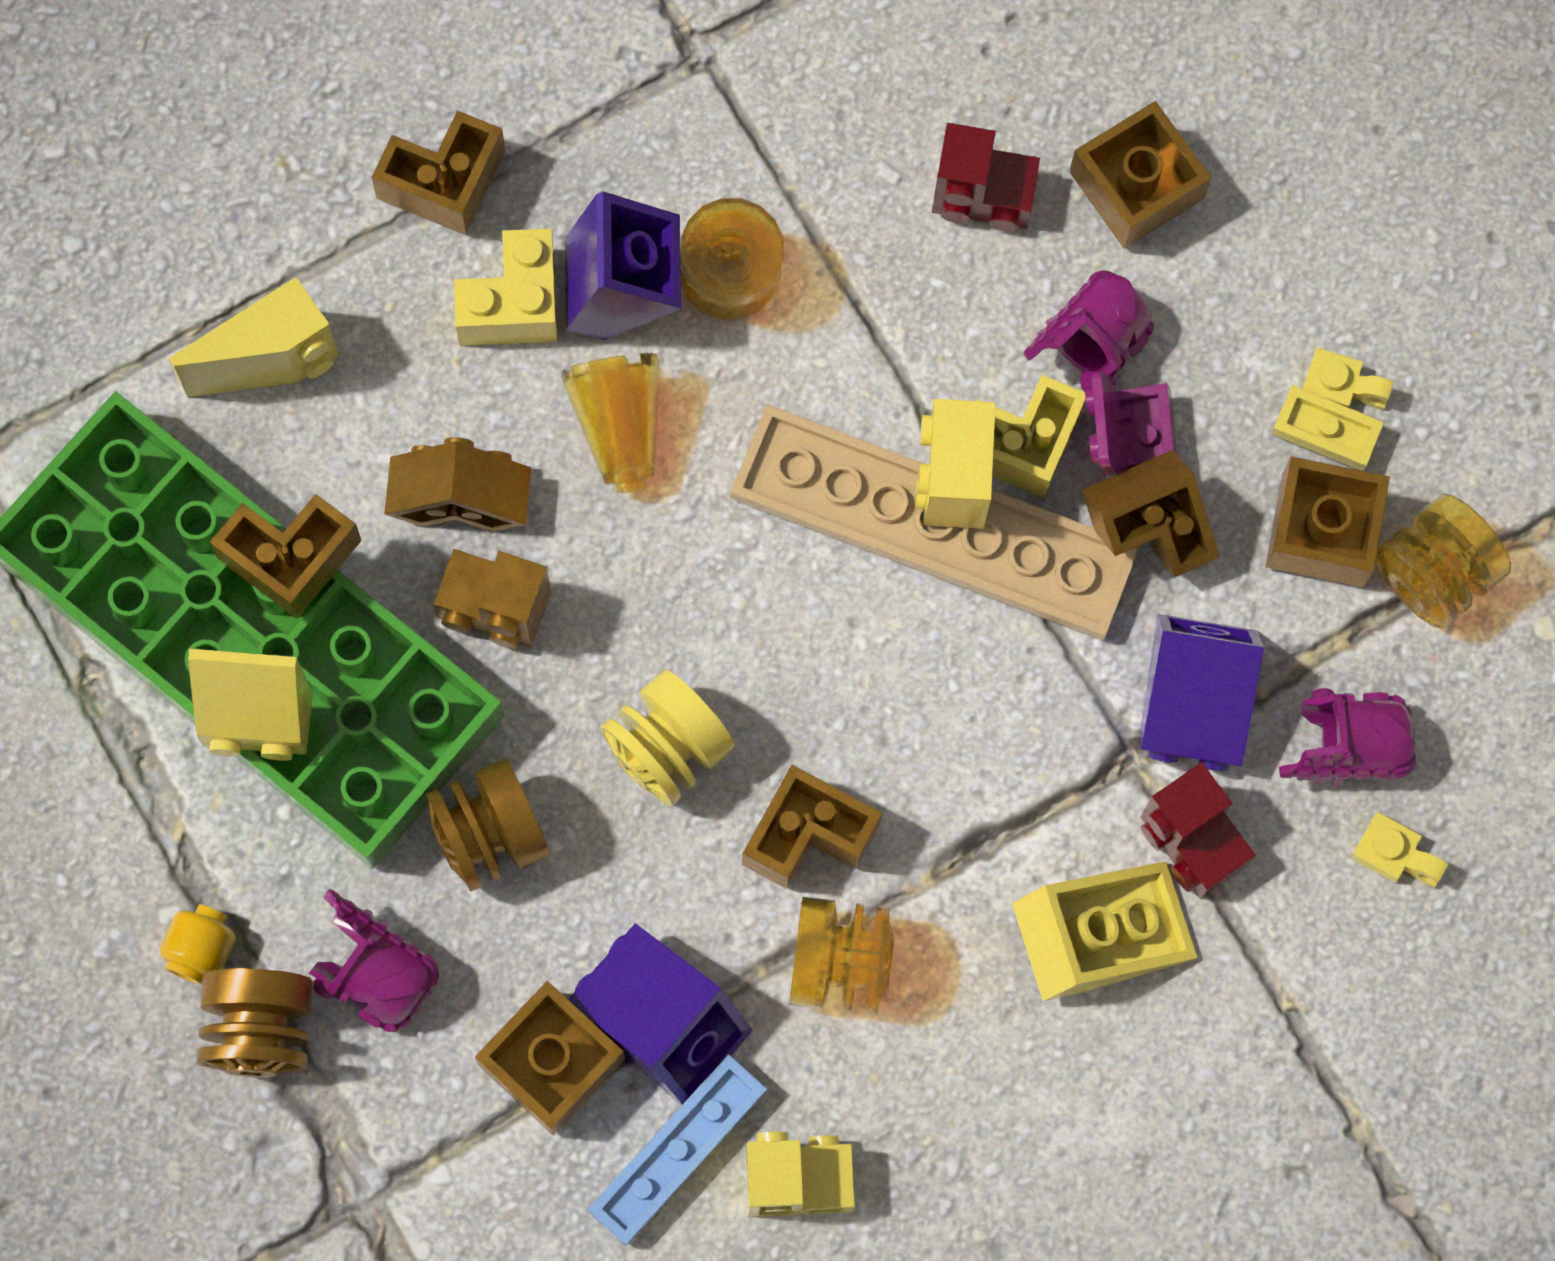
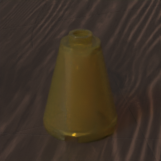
(618, 416)

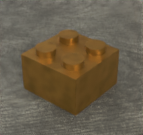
(1139, 174)
(1327, 521)
(550, 1058)

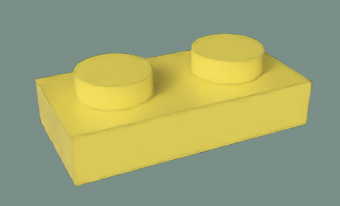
(1327, 428)

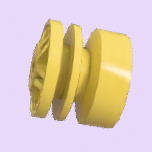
(663, 741)

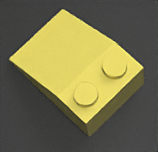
(261, 347)
(250, 703)
(1103, 929)

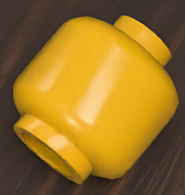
(197, 943)

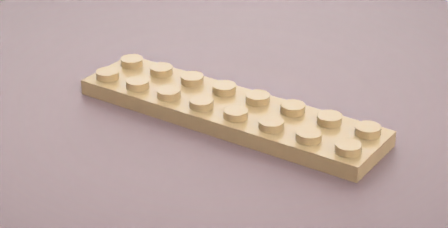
(869, 501)

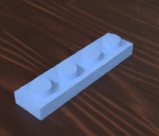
(677, 1150)

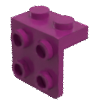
(1129, 424)

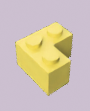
(511, 306)
(1032, 446)
(959, 473)
(798, 1178)

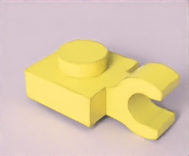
(1340, 381)
(1390, 850)

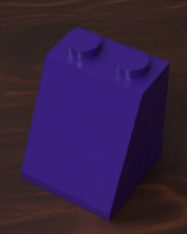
(621, 266)
(1200, 691)
(661, 1012)

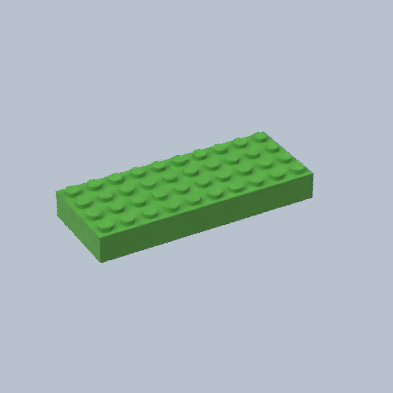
(125, 554)

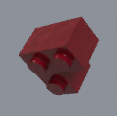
(982, 181)
(1195, 831)

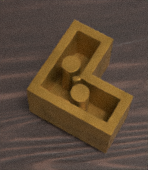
(444, 183)
(459, 485)
(1157, 505)
(288, 564)
(494, 597)
(804, 815)

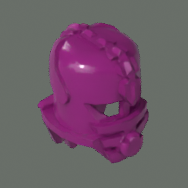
(1098, 327)
(1357, 738)
(382, 972)

